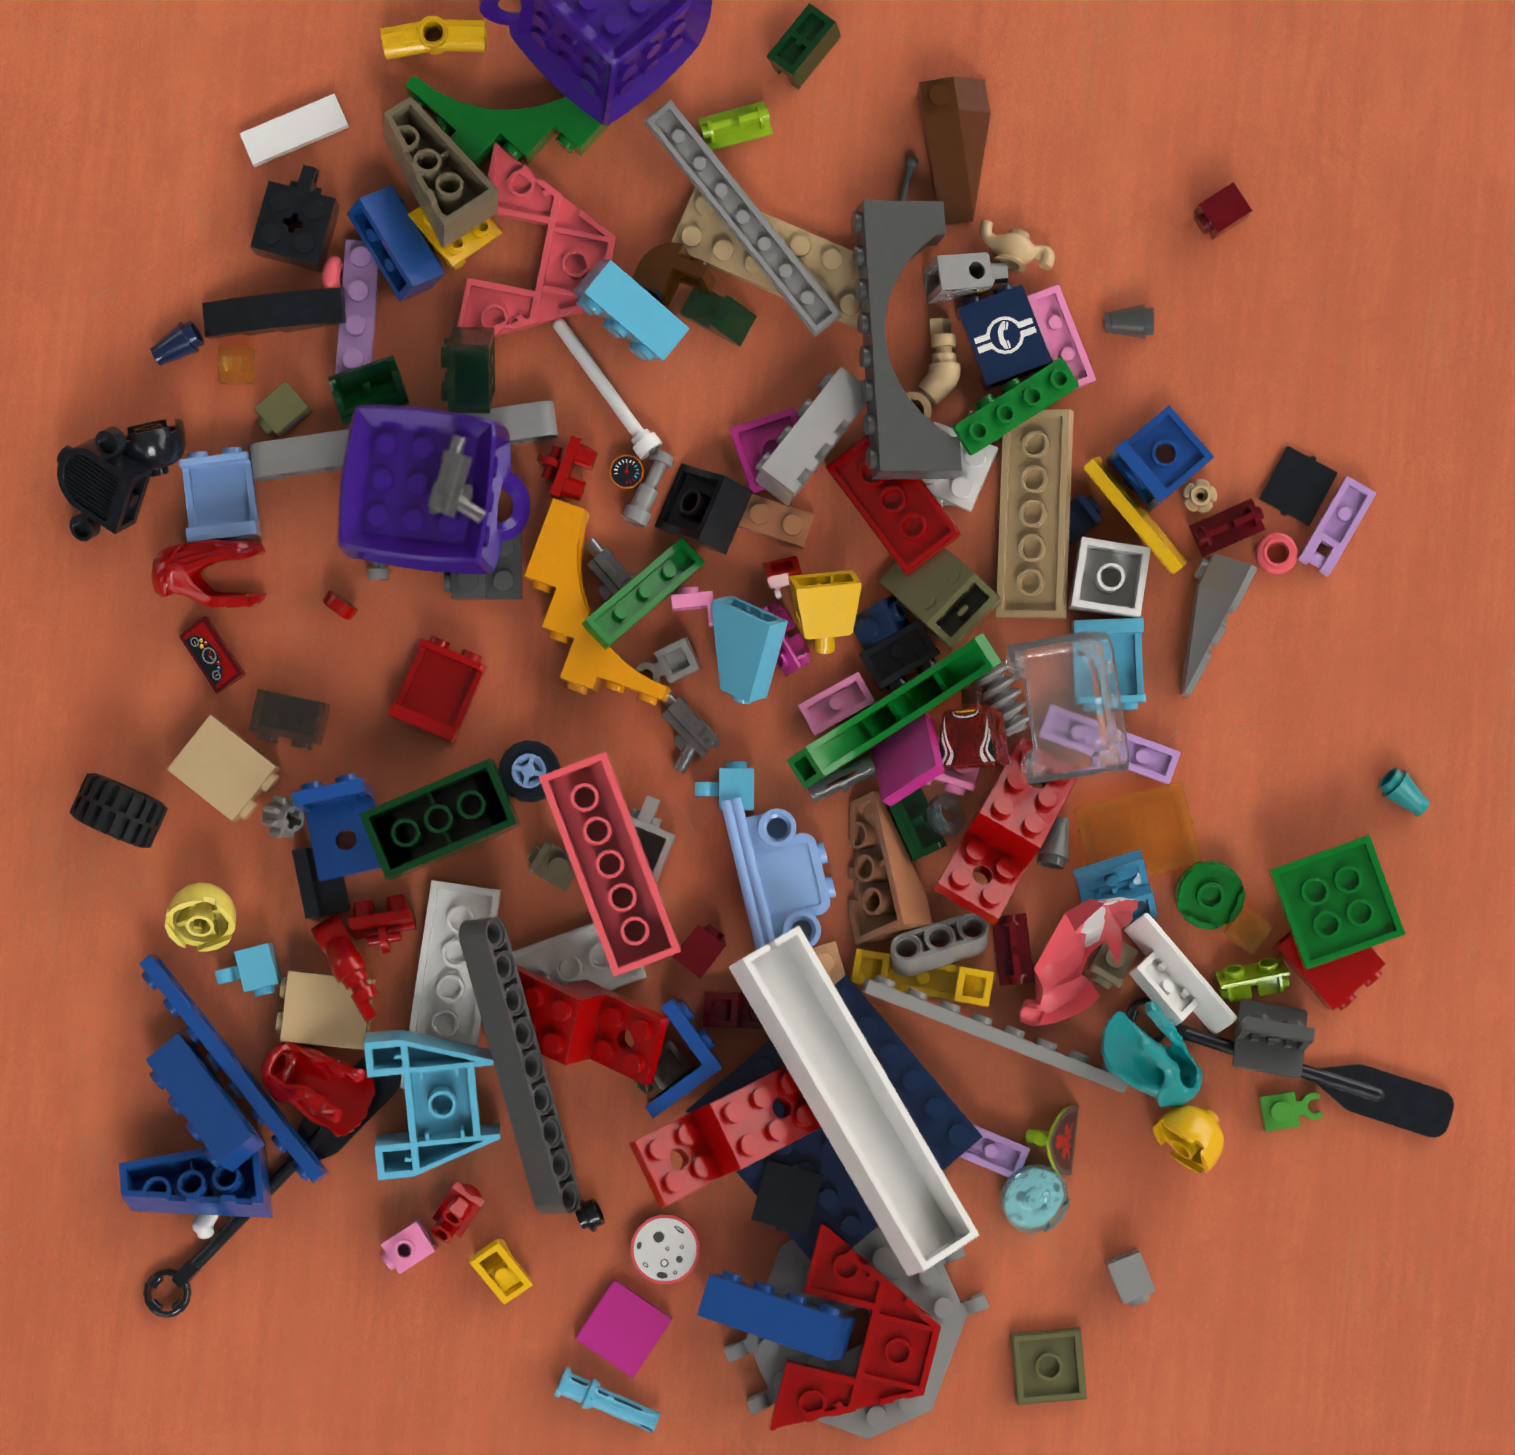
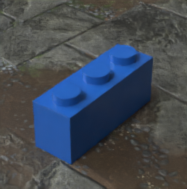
(395, 243)

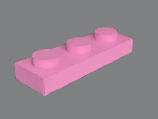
(1061, 333)

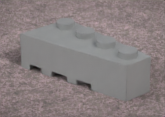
(812, 437)

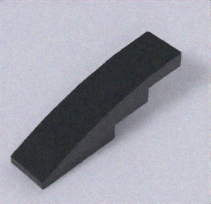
(274, 312)

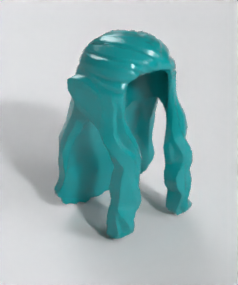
(1147, 1065)

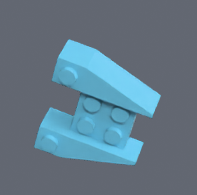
(438, 1100)

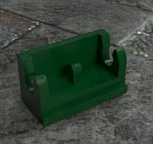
(804, 45)
(368, 385)
(913, 826)

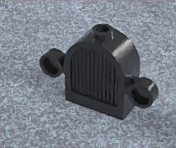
(102, 484)

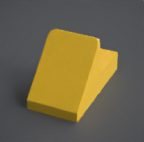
(500, 1270)

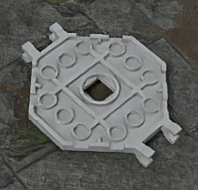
(928, 1289)

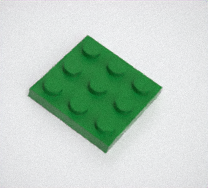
(1336, 902)

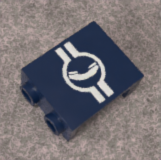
(1003, 335)

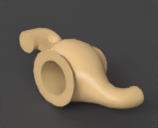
(1016, 248)

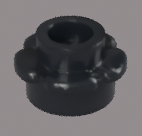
(590, 1215)

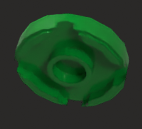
(1209, 894)

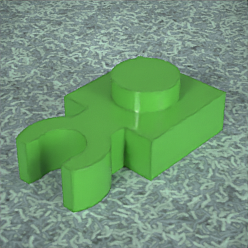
(1283, 1110)

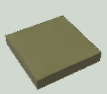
(1048, 1366)

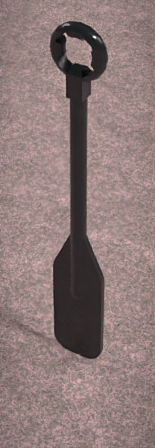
(1355, 1087)
(321, 1142)

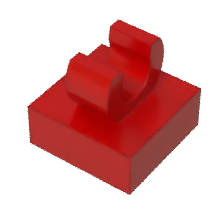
(778, 573)

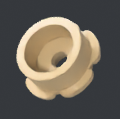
(1202, 505)

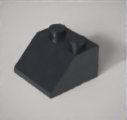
(704, 508)

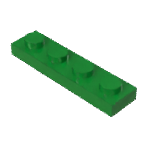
(643, 593)

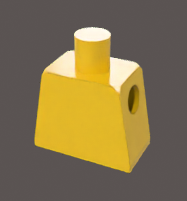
(825, 606)

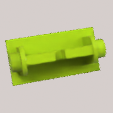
(736, 126)
(1268, 975)

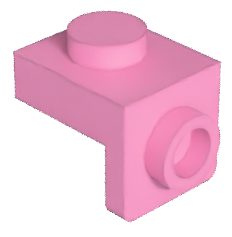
(691, 599)

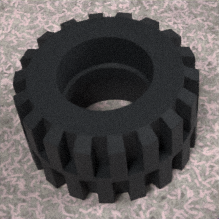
(118, 810)

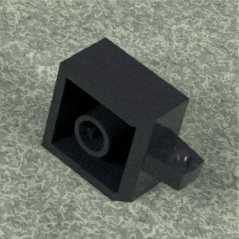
(293, 203)

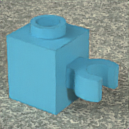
(734, 782)
(256, 969)

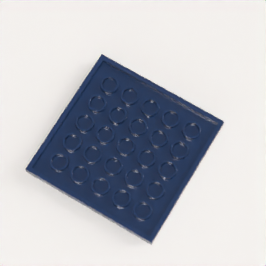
(931, 1109)

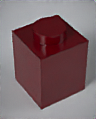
(1222, 211)
(701, 949)

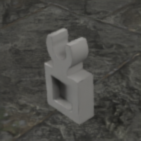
(673, 662)

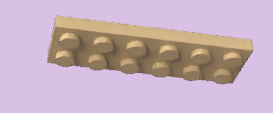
(827, 262)
(1035, 517)

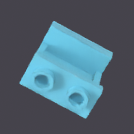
(1127, 646)

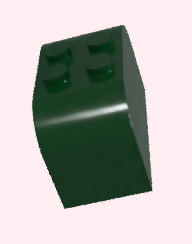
(440, 819)

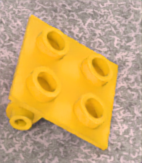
(464, 246)

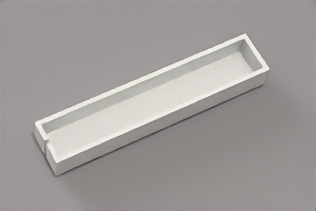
(854, 1101)

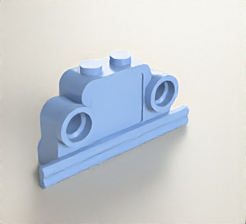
(778, 873)

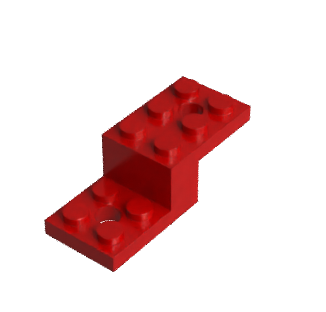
(1002, 839)
(590, 1023)
(723, 1136)

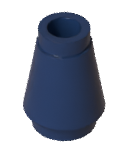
(178, 343)

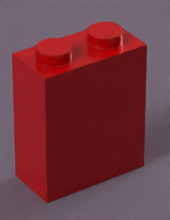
(1335, 980)

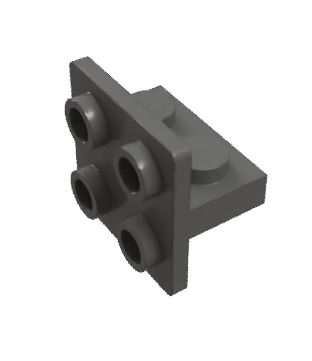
(1271, 1038)

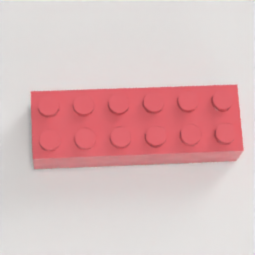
(610, 864)

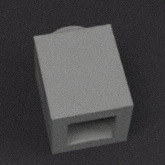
(1130, 1277)

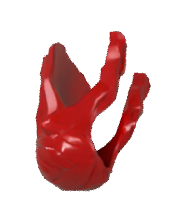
(180, 568)
(318, 1086)

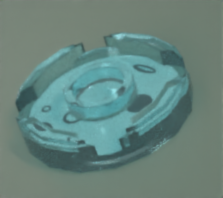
(1034, 1199)

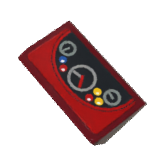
(212, 655)

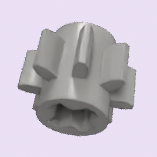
(282, 817)

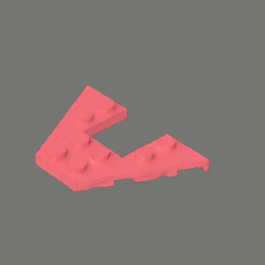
(569, 253)

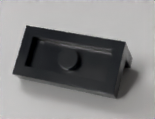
(318, 897)

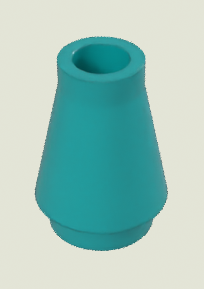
(1403, 791)

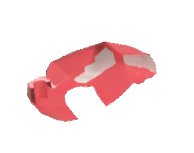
(1058, 972)

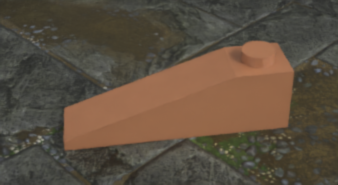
(886, 885)

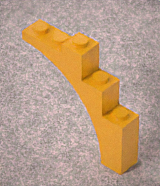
(558, 566)

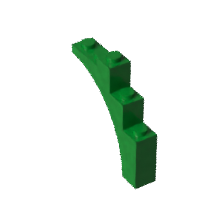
(522, 130)
(894, 711)

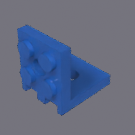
(1141, 469)
(330, 812)
(701, 1045)

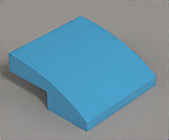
(1118, 877)

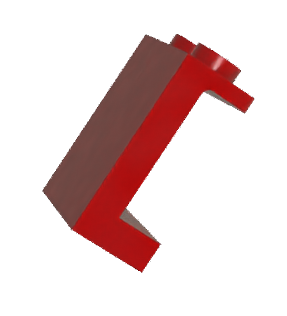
(439, 689)

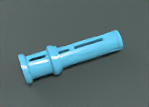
(590, 1395)

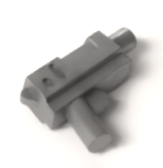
(450, 489)
(607, 569)
(693, 732)

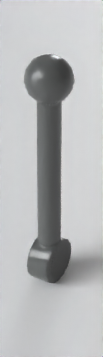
(911, 164)

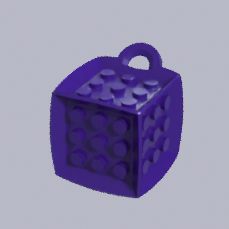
(605, 50)
(388, 482)

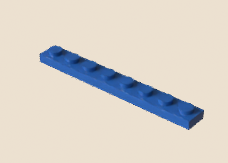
(242, 1081)

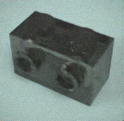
(289, 718)

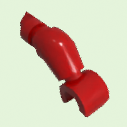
(346, 963)

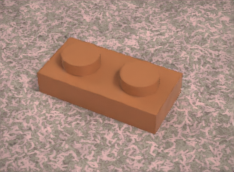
(776, 521)

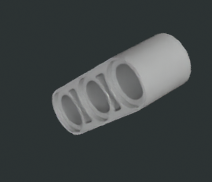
(929, 957)

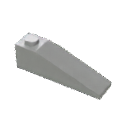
(1217, 593)

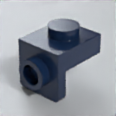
(880, 621)

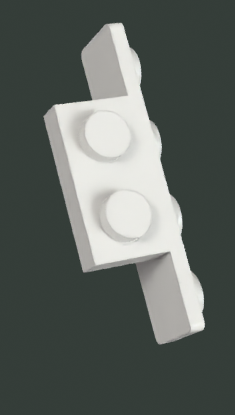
(1173, 980)

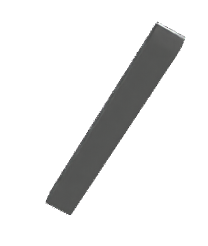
(519, 1065)

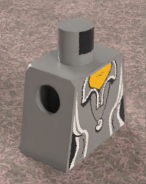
(961, 276)

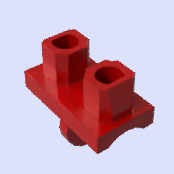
(575, 454)
(382, 927)
(457, 1211)

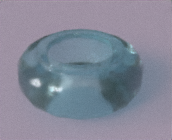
(956, 811)

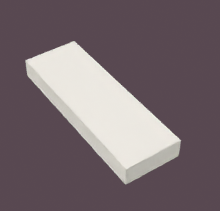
(294, 130)

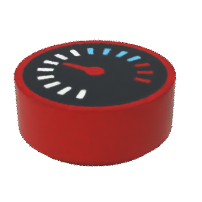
(339, 605)

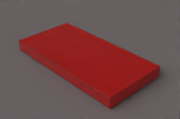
(897, 510)

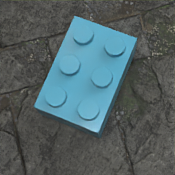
(629, 311)

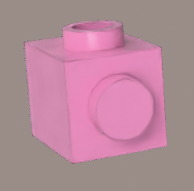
(408, 1247)

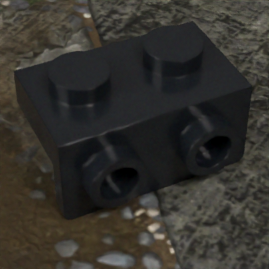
(900, 655)

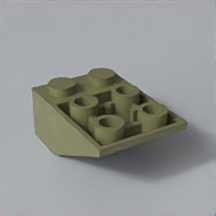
(943, 597)

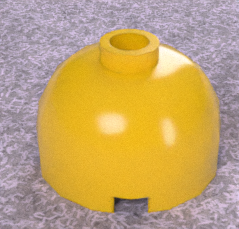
(1192, 1135)

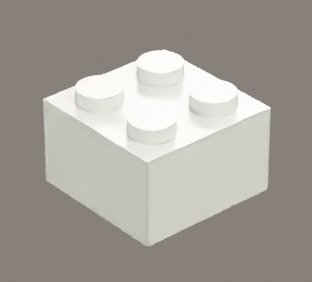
(1109, 578)

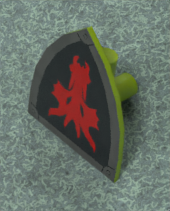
(1059, 1140)

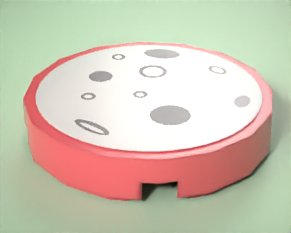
(665, 1248)

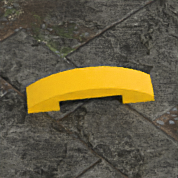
(945, 982)

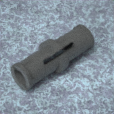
(864, 769)

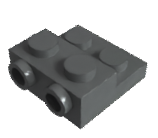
(501, 584)

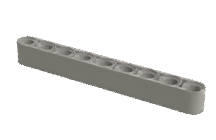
(326, 450)

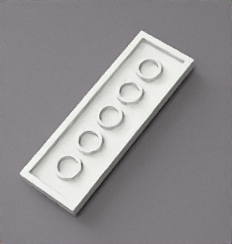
(443, 992)

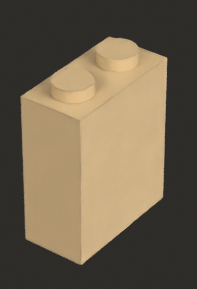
(225, 769)
(320, 1012)

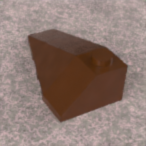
(955, 134)

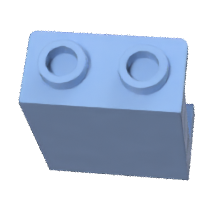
(220, 496)

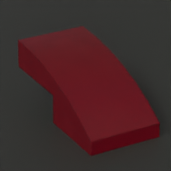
(729, 1011)

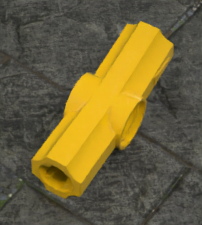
(456, 37)

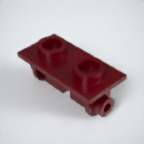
(1227, 527)
(1013, 950)

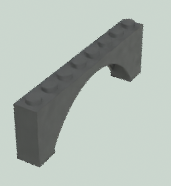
(900, 436)

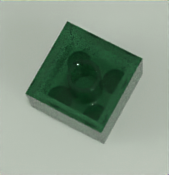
(470, 370)

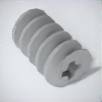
(1002, 698)

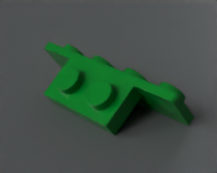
(1014, 406)

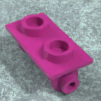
(793, 651)

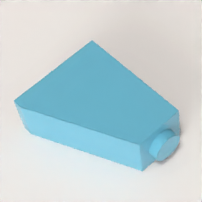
(746, 647)

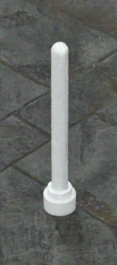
(644, 441)

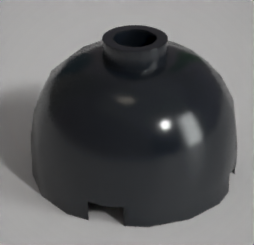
(156, 444)

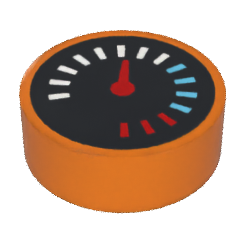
(626, 472)

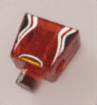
(973, 735)

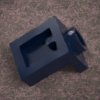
(1083, 516)

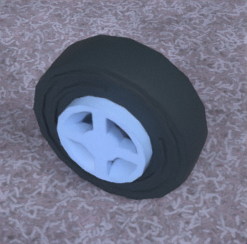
(522, 758)

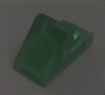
(719, 315)

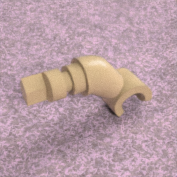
(944, 371)

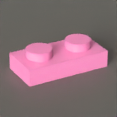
(836, 703)

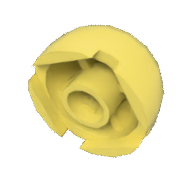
(201, 917)

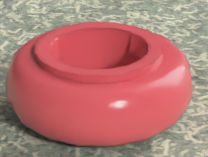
(332, 273)
(1291, 553)

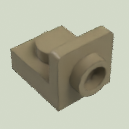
(552, 865)
(1105, 967)
(669, 1068)

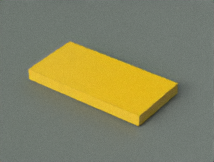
(1135, 514)

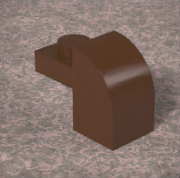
(667, 267)

